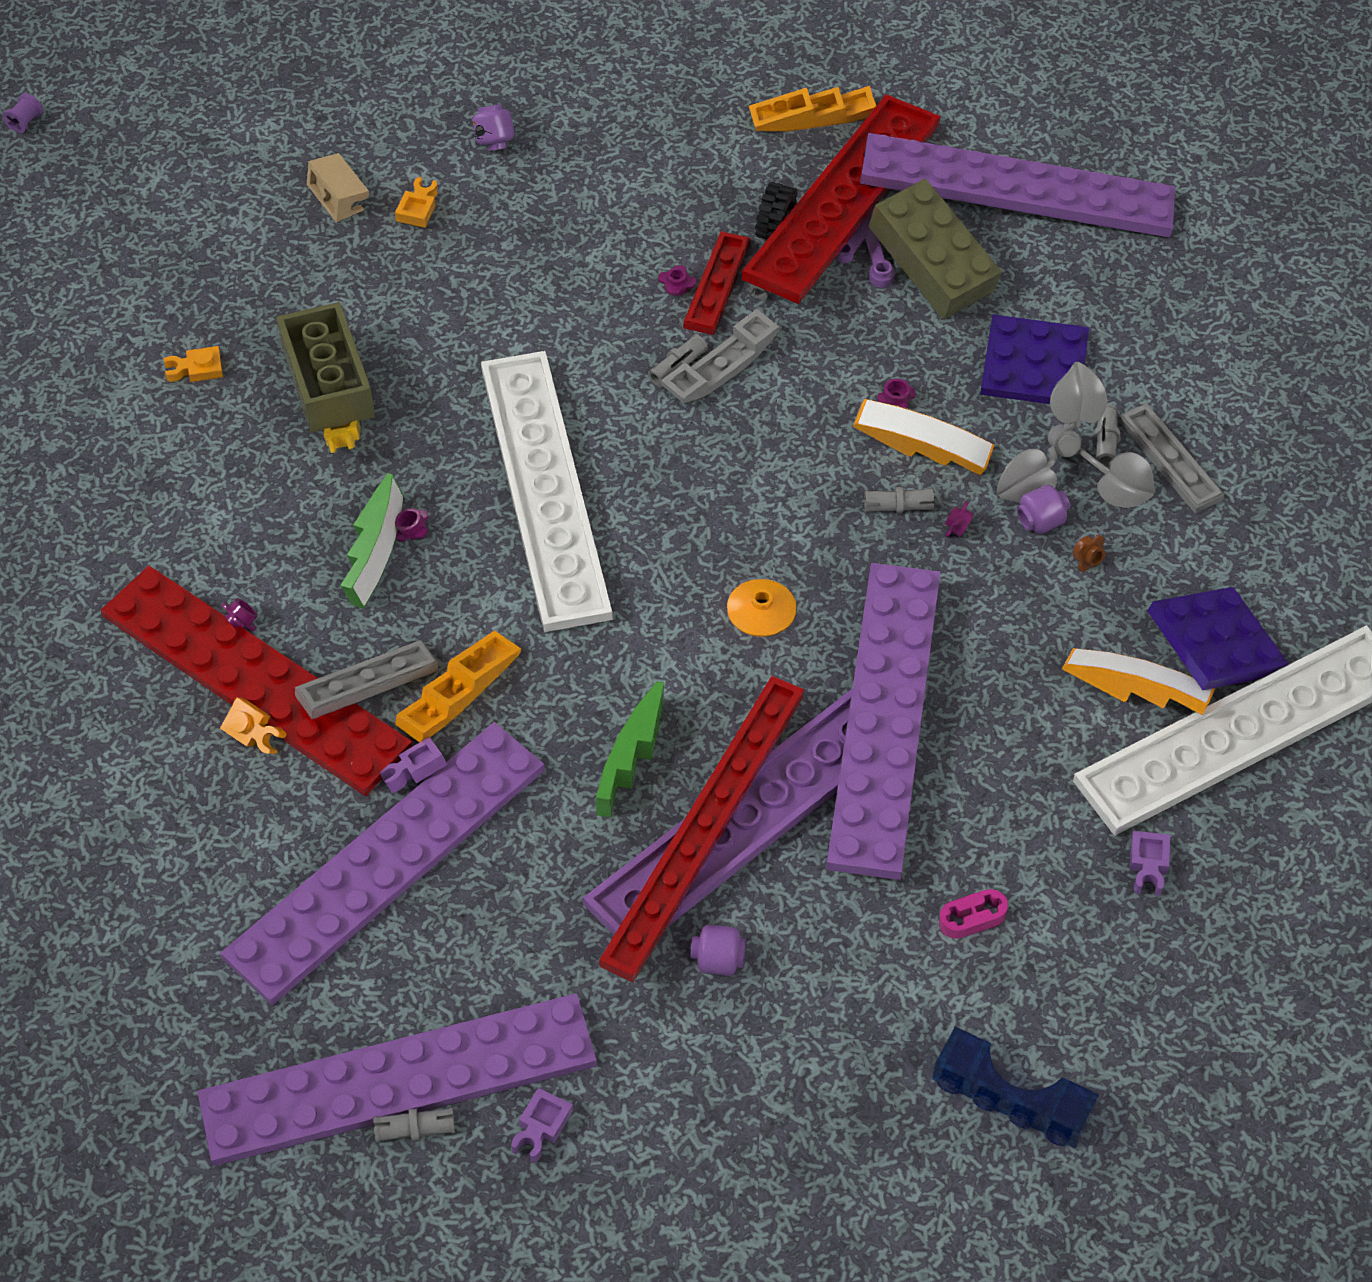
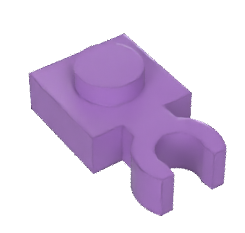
(415, 763)
(1151, 858)
(542, 1120)

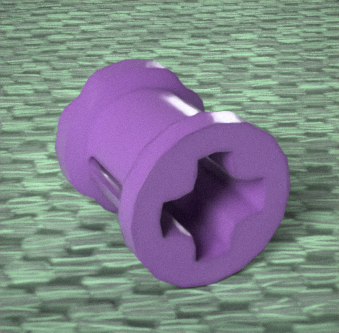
(22, 113)

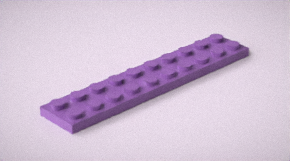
(1020, 185)
(884, 723)
(786, 790)
(381, 863)
(395, 1076)

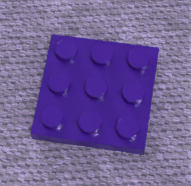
(1030, 357)
(1217, 637)

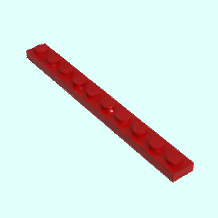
(701, 830)

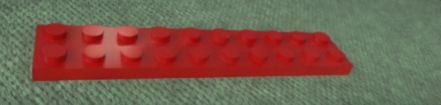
(832, 206)
(240, 665)

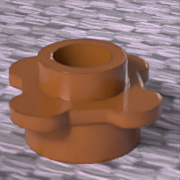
(1089, 552)

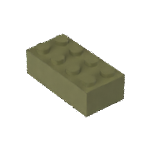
(934, 248)
(325, 367)

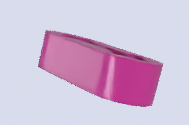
(971, 909)

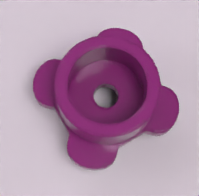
(676, 280)
(896, 387)
(958, 520)
(411, 524)
(240, 614)

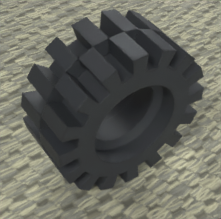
(775, 206)

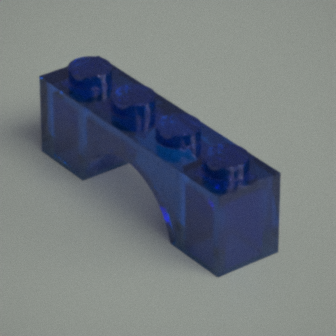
(1056, 1110)

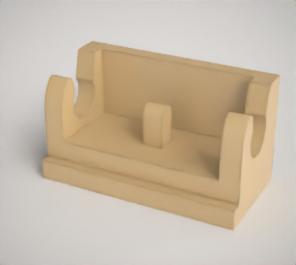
(336, 186)

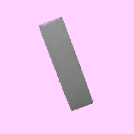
(725, 361)

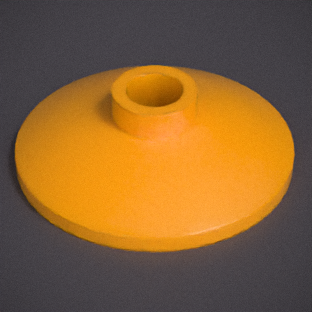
(761, 618)

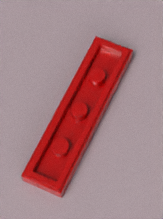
(717, 283)

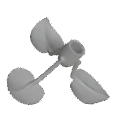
(1078, 399)

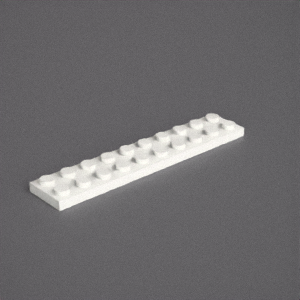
(546, 492)
(1230, 734)

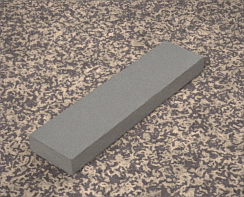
(1171, 458)
(366, 679)

